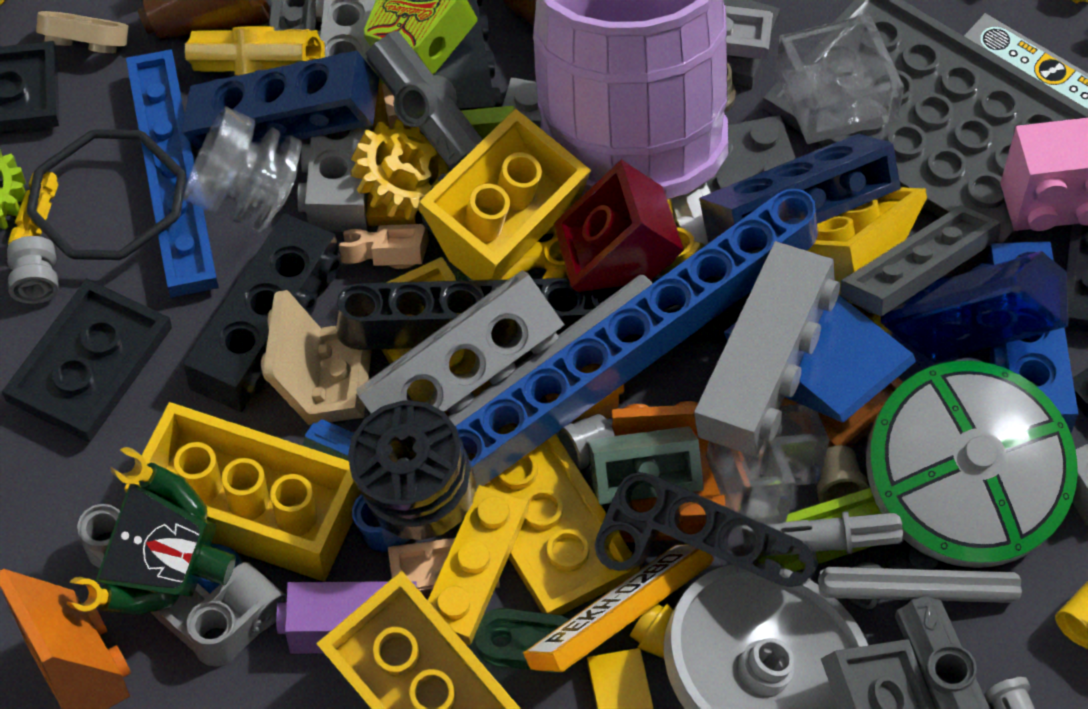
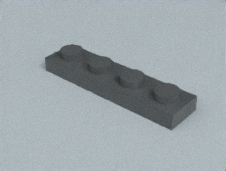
(920, 260)

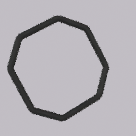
(139, 241)

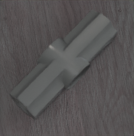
(423, 98)
(939, 650)

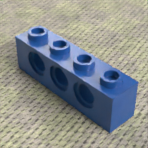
(1046, 356)

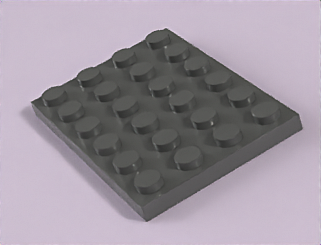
(952, 113)

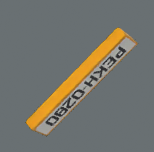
(617, 608)

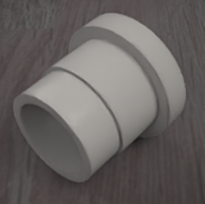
(576, 436)

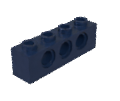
(296, 99)
(834, 176)

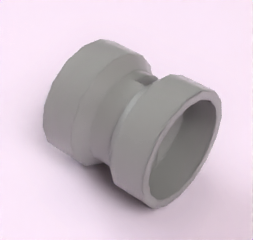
(32, 266)

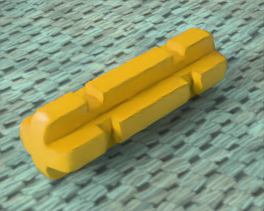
(25, 225)

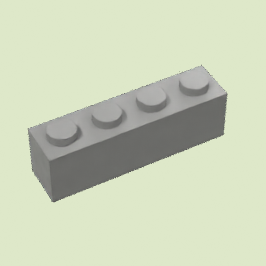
(766, 349)

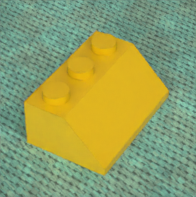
(503, 197)

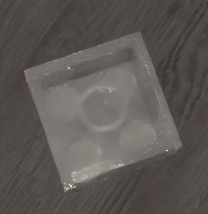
(839, 78)

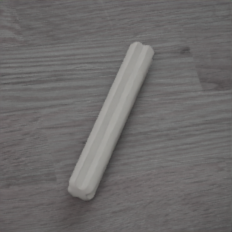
(915, 583)

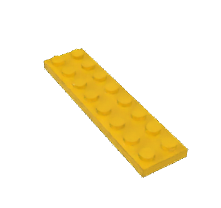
(563, 517)

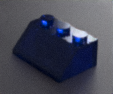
(984, 307)

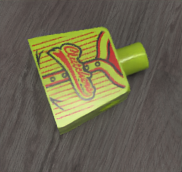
(428, 26)

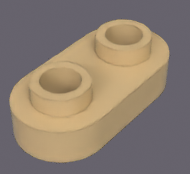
(65, 27)

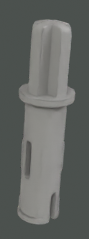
(835, 533)

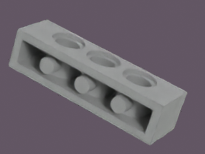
(472, 329)

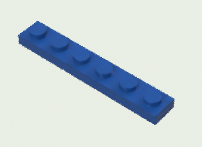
(161, 116)

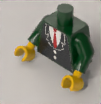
(156, 545)

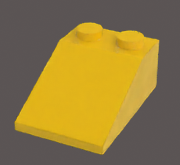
(868, 230)

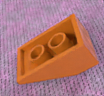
(66, 643)

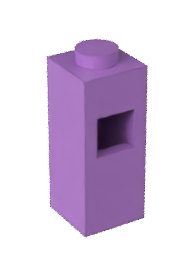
(317, 609)

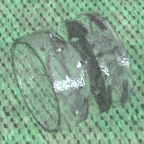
(243, 170)

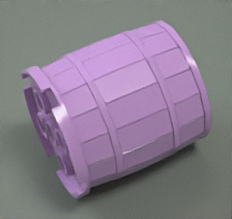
(635, 86)

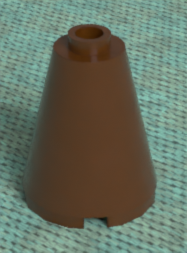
(181, 17)

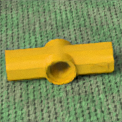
(251, 48)

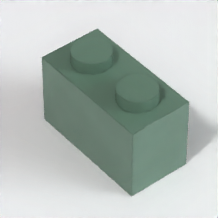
(663, 453)

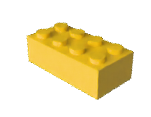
(259, 489)
(408, 656)

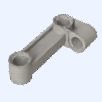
(240, 607)

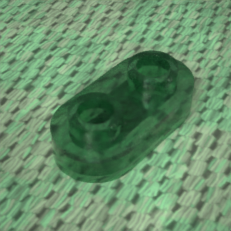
(521, 628)

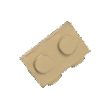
(312, 365)

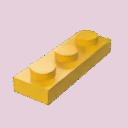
(477, 560)

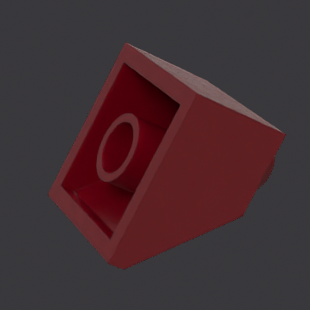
(618, 231)

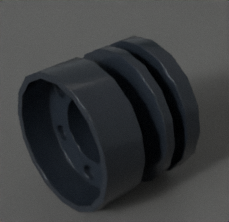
(414, 496)

